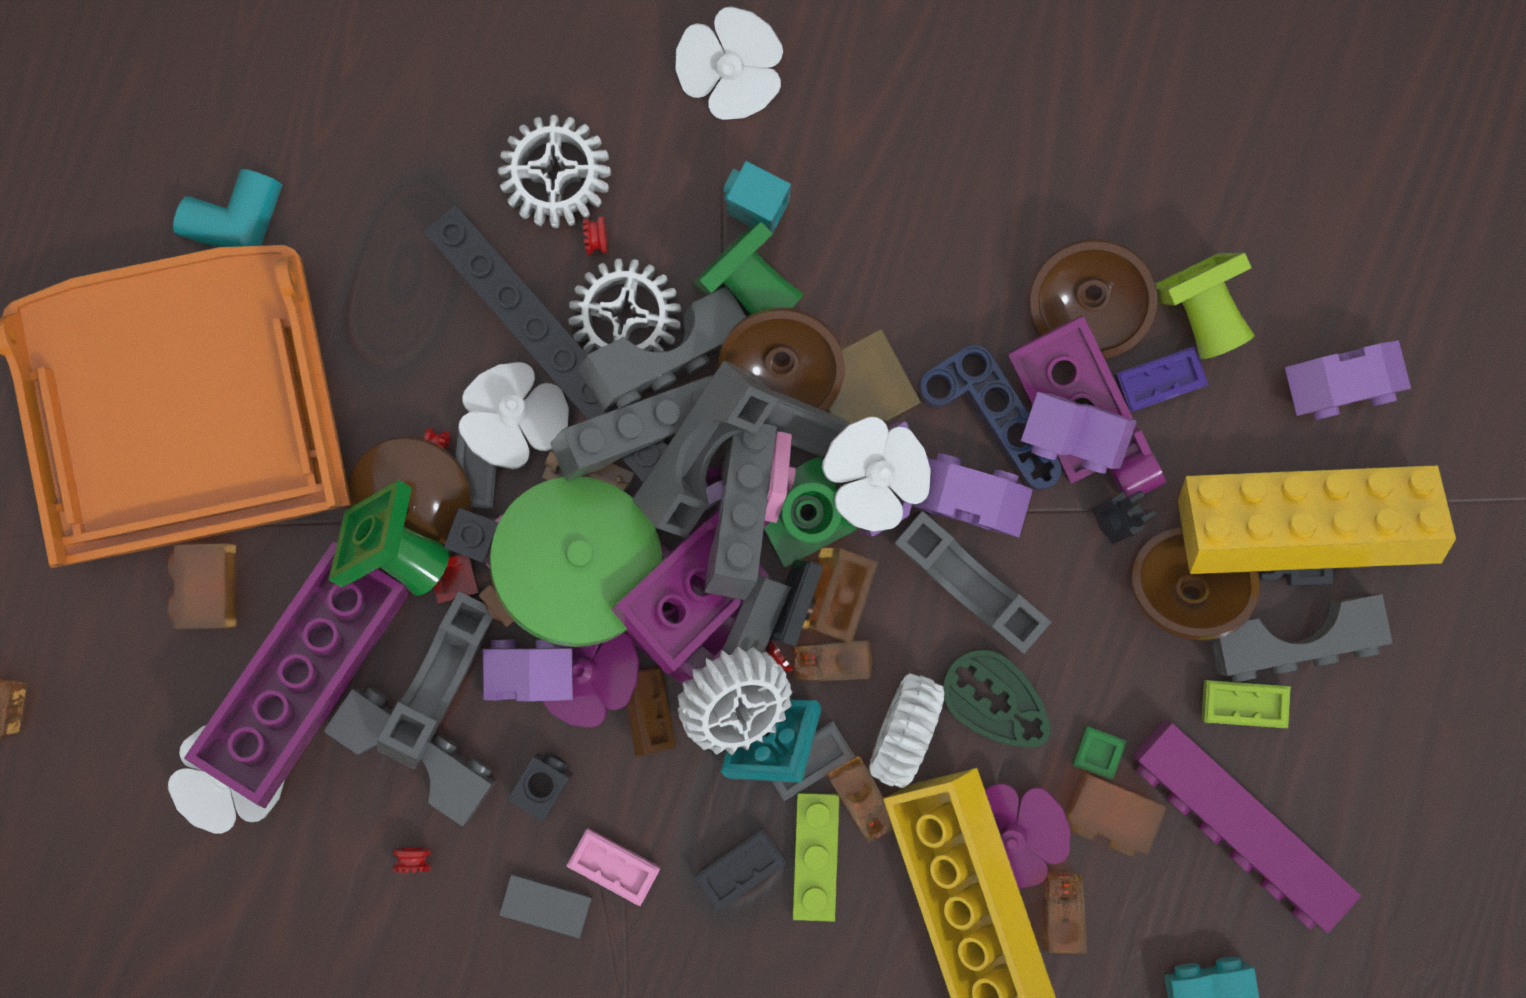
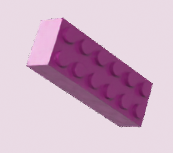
(295, 680)

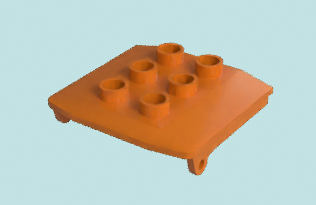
(173, 402)

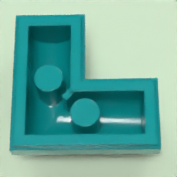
(240, 223)
(782, 753)

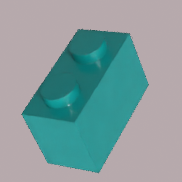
(756, 196)

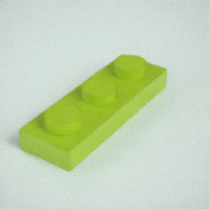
(816, 856)

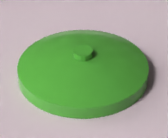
(570, 557)

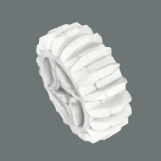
(552, 137)
(604, 310)
(734, 700)
(907, 730)

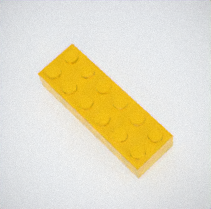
(1315, 519)
(967, 889)

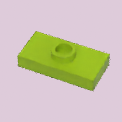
(1245, 704)

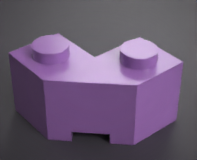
(1348, 377)
(1078, 430)
(976, 497)
(526, 672)

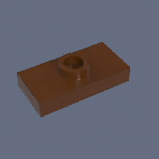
(650, 714)

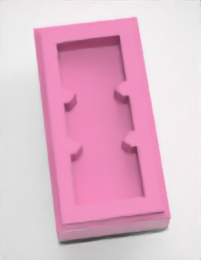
(781, 476)
(613, 866)

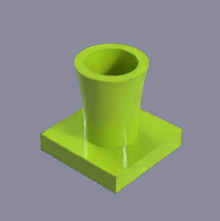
(1208, 304)

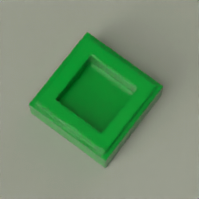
(1098, 752)

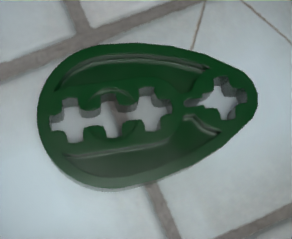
(1005, 677)

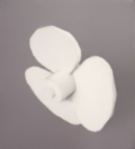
(743, 64)
(500, 414)
(877, 461)
(208, 801)

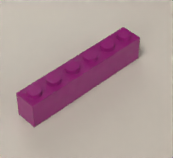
(1245, 826)

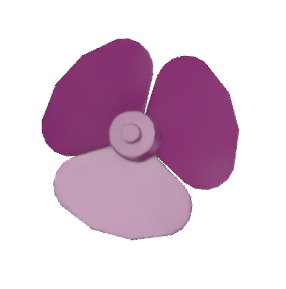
(599, 682)
(1036, 836)

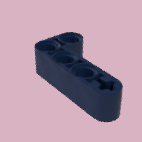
(996, 422)

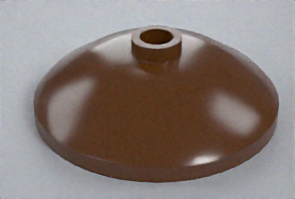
(1117, 314)
(815, 362)
(431, 471)
(1163, 578)

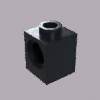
(471, 536)
(527, 798)

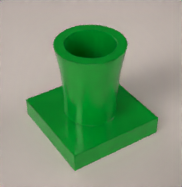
(749, 275)
(376, 537)
(797, 538)

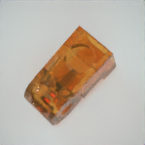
(833, 661)
(862, 798)
(1064, 914)

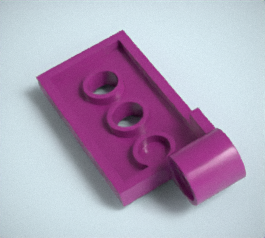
(1090, 380)
(670, 582)

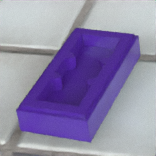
(1161, 379)

